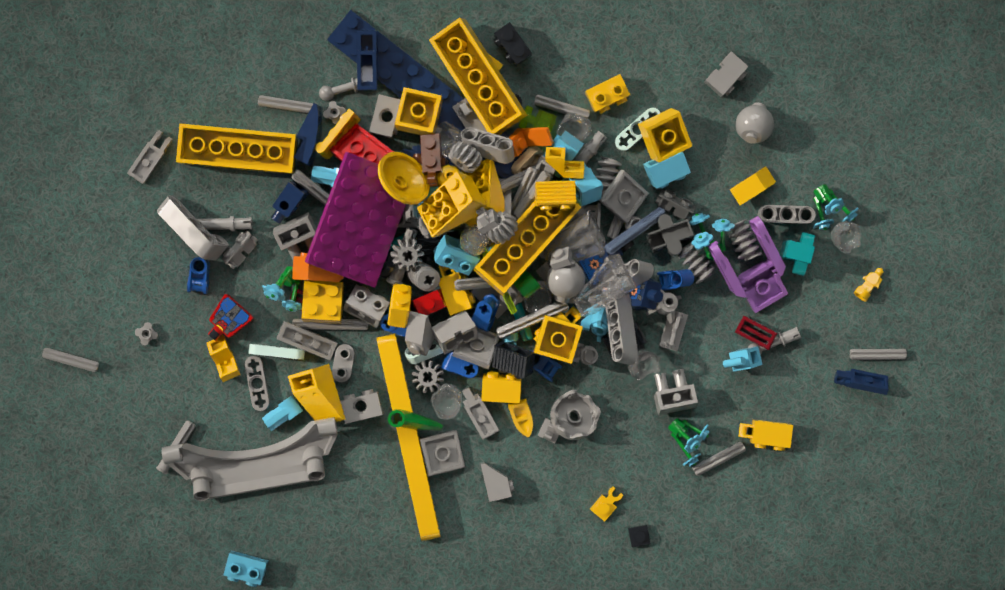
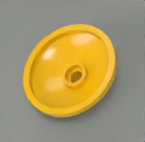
(403, 178)

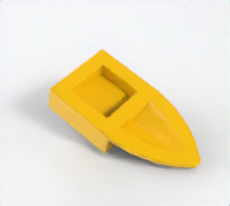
(522, 417)

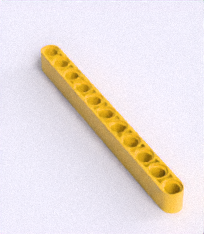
(408, 438)

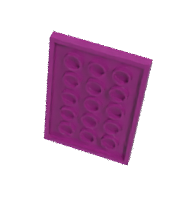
(356, 223)

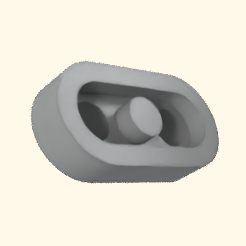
(344, 363)

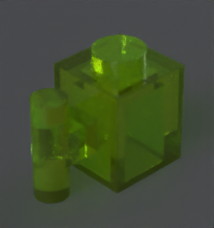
(542, 119)

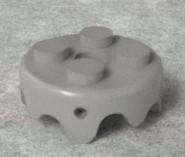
(580, 404)

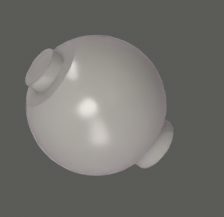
(755, 123)
(566, 282)

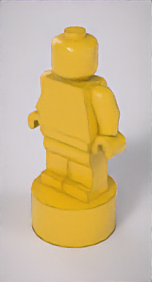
(871, 280)

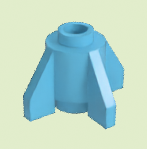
(597, 322)

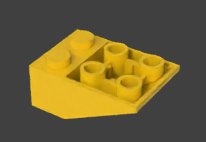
(489, 187)
(451, 204)
(317, 393)

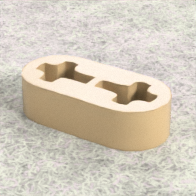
(527, 159)

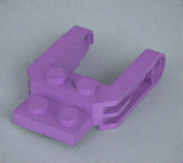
(760, 283)

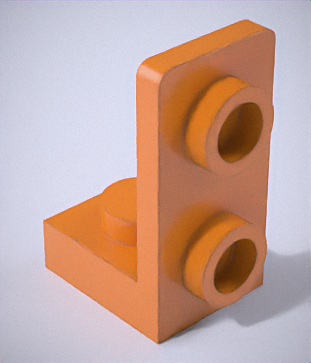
(530, 137)

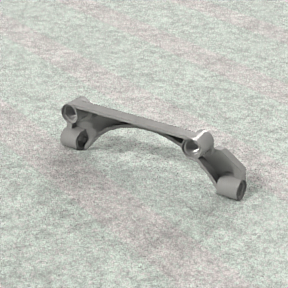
(237, 472)

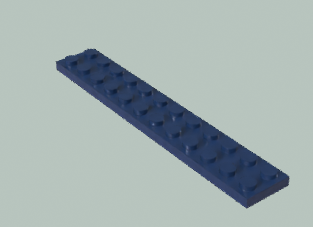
(400, 70)

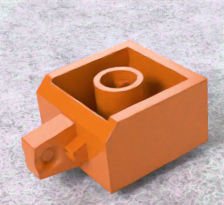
(306, 271)

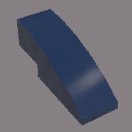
(366, 59)
(310, 134)

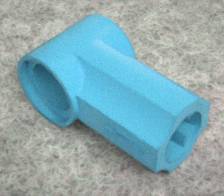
(324, 175)
(285, 411)

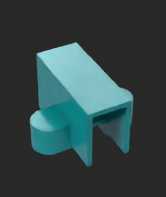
(799, 252)

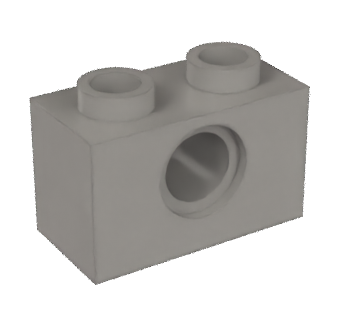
(383, 105)
(373, 407)

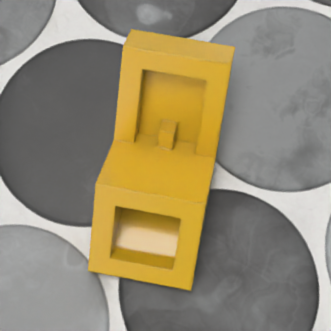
(568, 169)
(752, 185)
(223, 358)

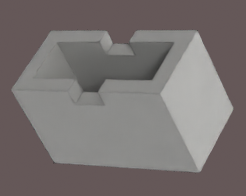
(731, 70)
(454, 331)

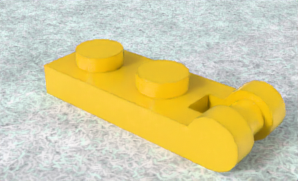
(346, 121)

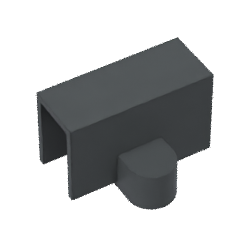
(670, 235)

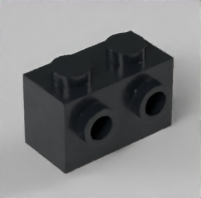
(513, 45)

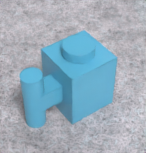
(744, 359)

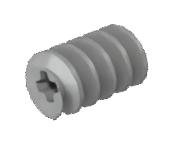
(607, 171)
(744, 241)
(696, 262)
(423, 276)

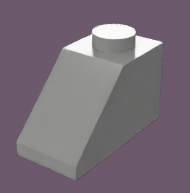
(419, 334)
(496, 483)

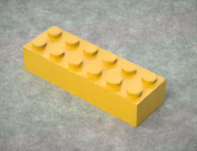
(478, 77)
(236, 148)
(535, 232)

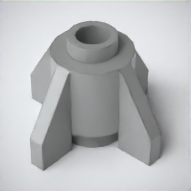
(667, 310)

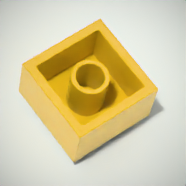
(418, 112)
(665, 135)
(322, 302)
(558, 339)

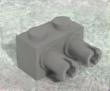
(293, 232)
(674, 399)

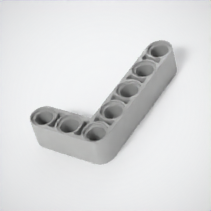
(620, 317)

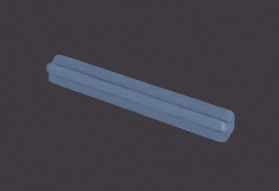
(634, 231)

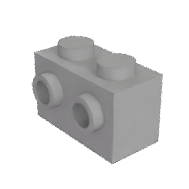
(366, 305)

